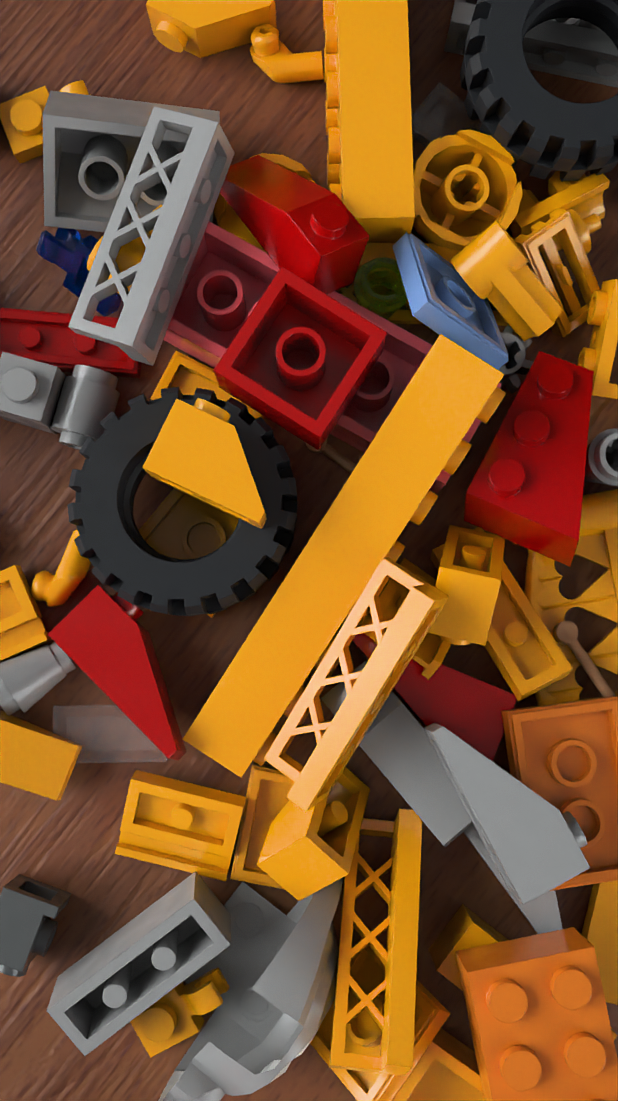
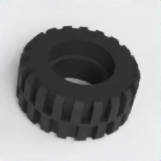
(518, 109)
(122, 556)

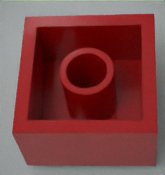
(300, 358)

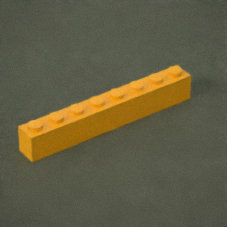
(338, 561)

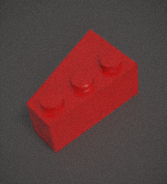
(537, 462)

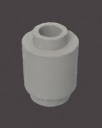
(83, 404)

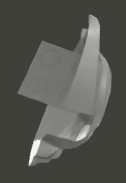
(277, 997)

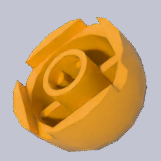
(463, 188)

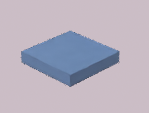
(446, 301)

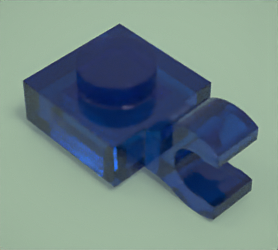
(71, 254)

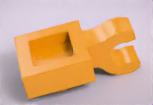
(24, 120)
(180, 1012)

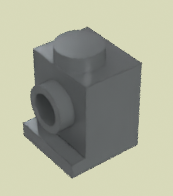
(26, 922)

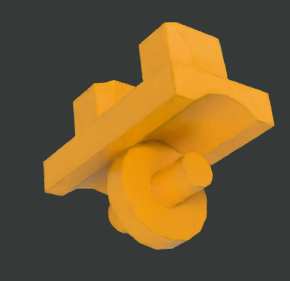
(579, 197)

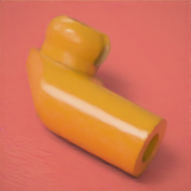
(280, 62)
(70, 573)

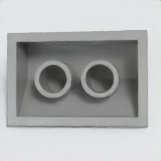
(90, 152)

